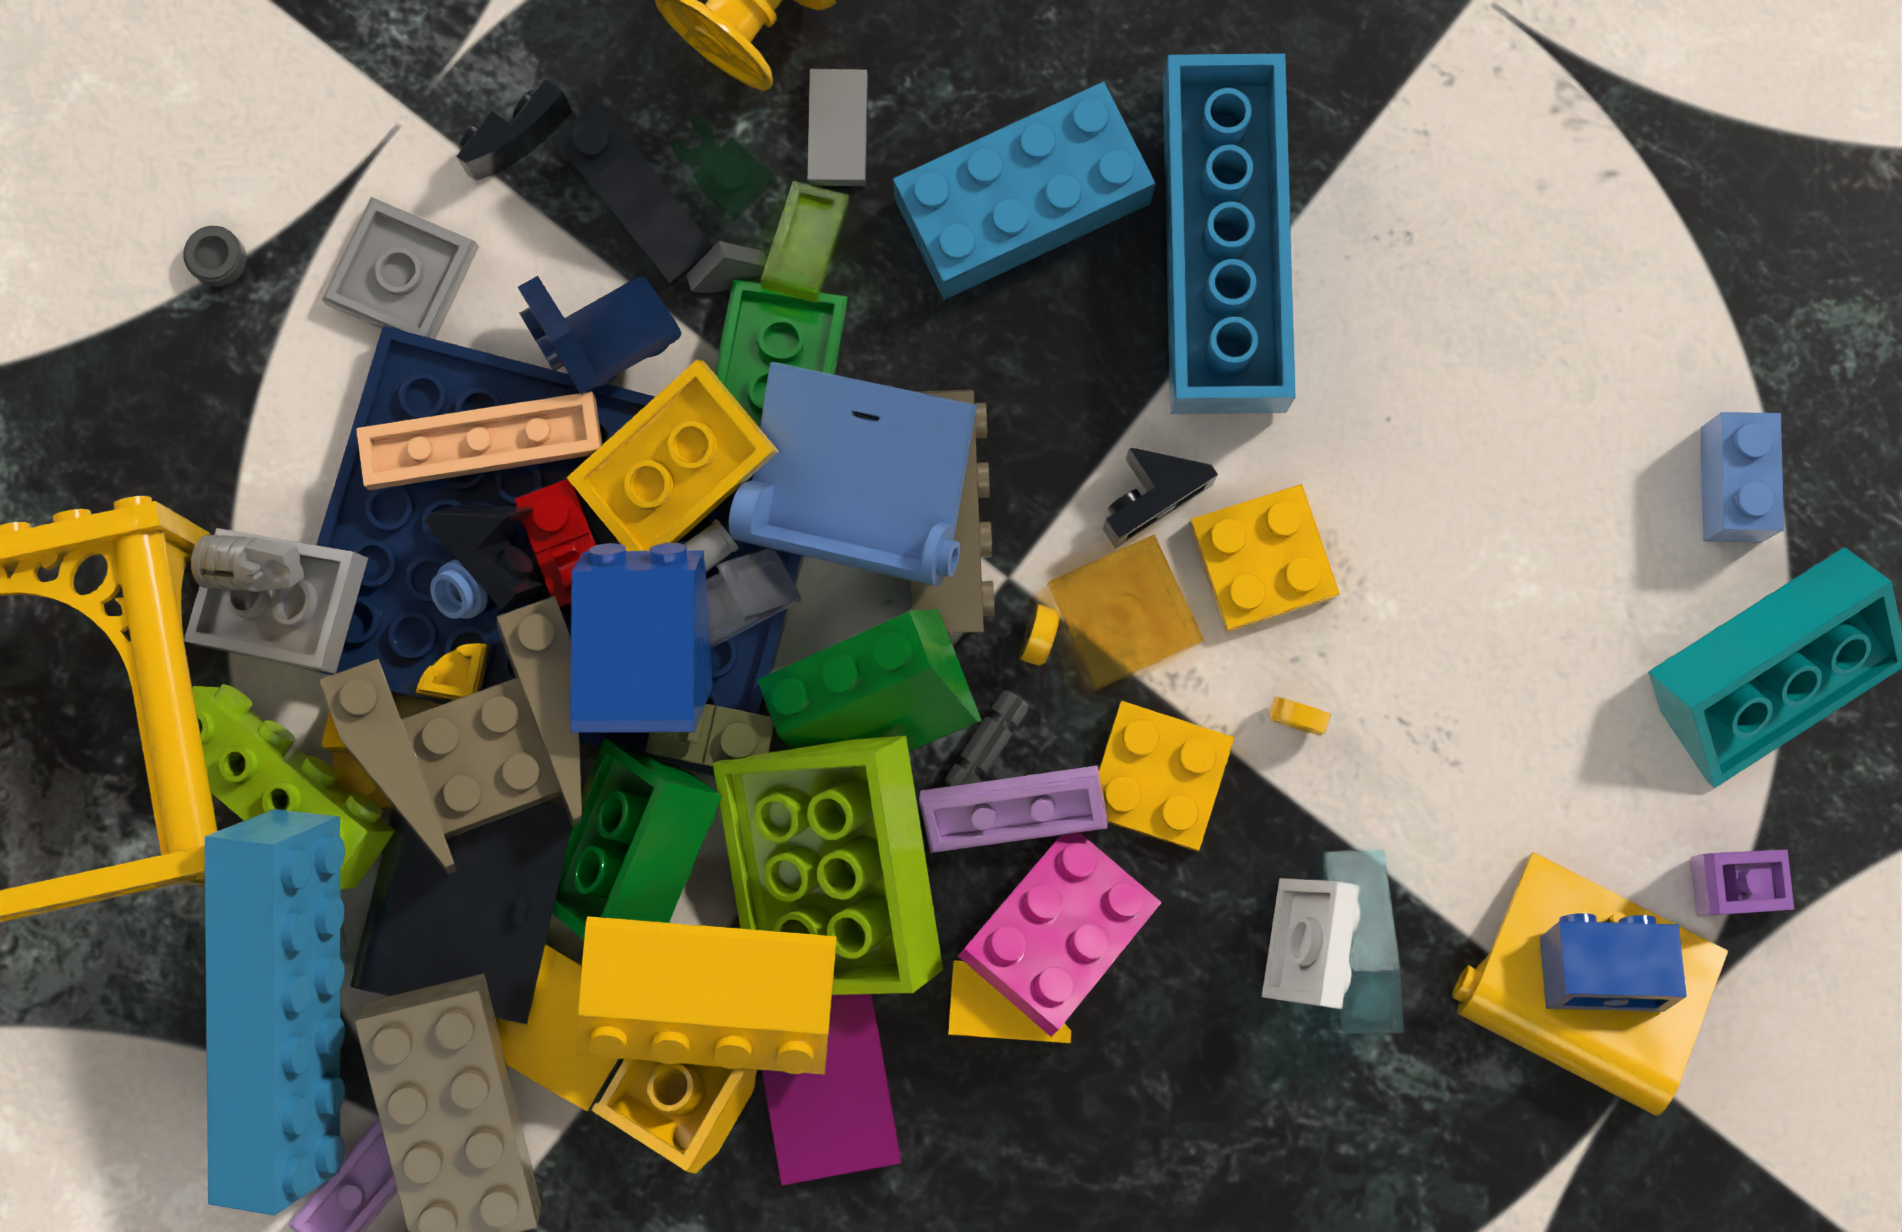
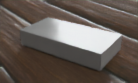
(837, 127)

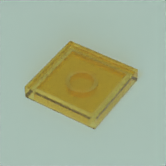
(1125, 612)

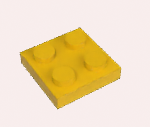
(1264, 558)
(1162, 775)

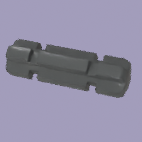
(988, 740)

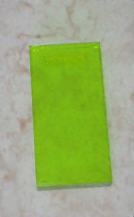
(804, 241)

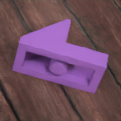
(1741, 882)

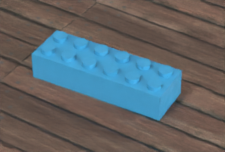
(1228, 234)
(273, 1009)

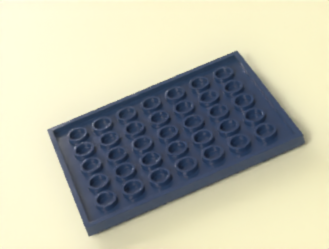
(394, 605)

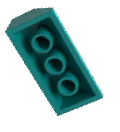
(1781, 665)

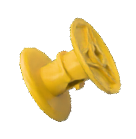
(725, 31)

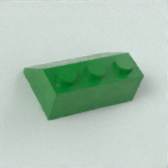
(874, 685)
(633, 839)

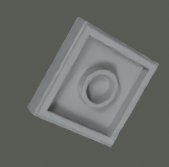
(400, 271)

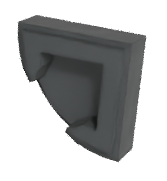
(723, 264)

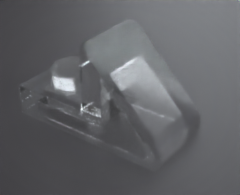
(747, 593)

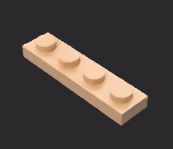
(479, 440)

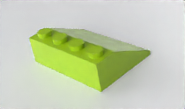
(835, 849)

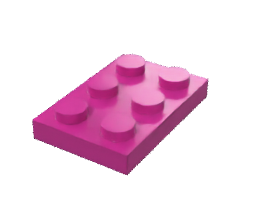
(1060, 931)

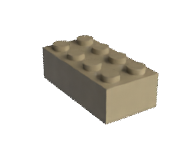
(448, 1109)

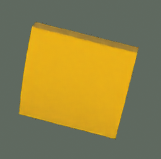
(548, 1043)

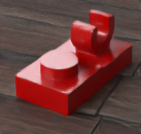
(557, 535)

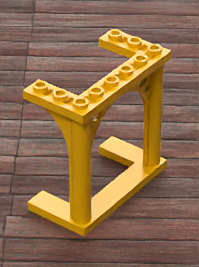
(147, 557)

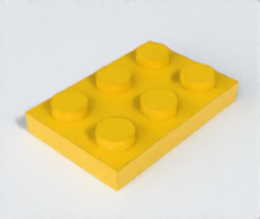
(673, 461)

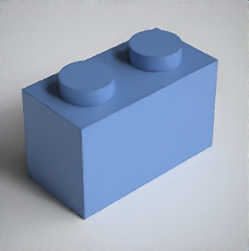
(1742, 477)

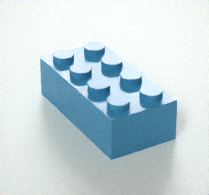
(1023, 190)

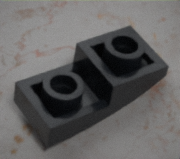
(497, 144)

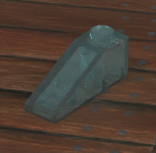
(1374, 992)

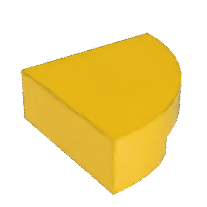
(455, 673)

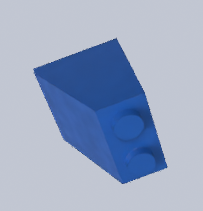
(639, 640)

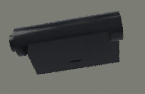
(468, 922)

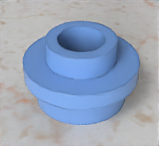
(457, 592)

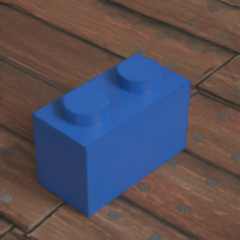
(1612, 964)

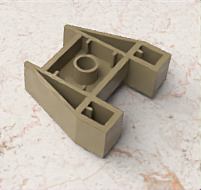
(479, 752)

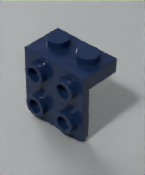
(601, 336)

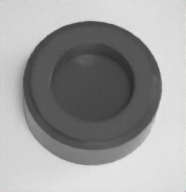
(214, 256)

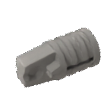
(245, 563)

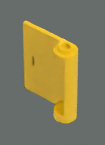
(1620, 1051)

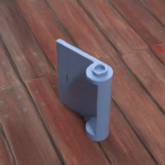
(855, 485)

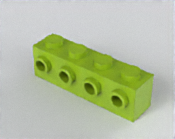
(260, 770)

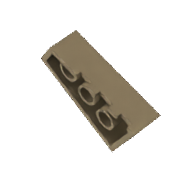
(964, 596)

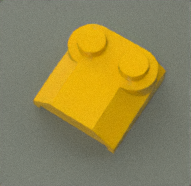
(677, 1107)

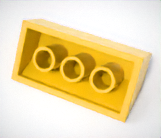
(705, 995)

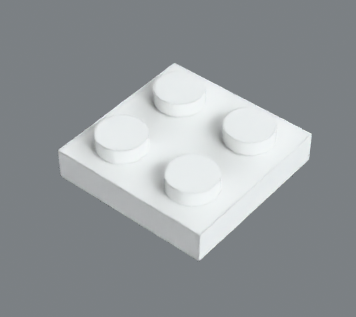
(1311, 942)

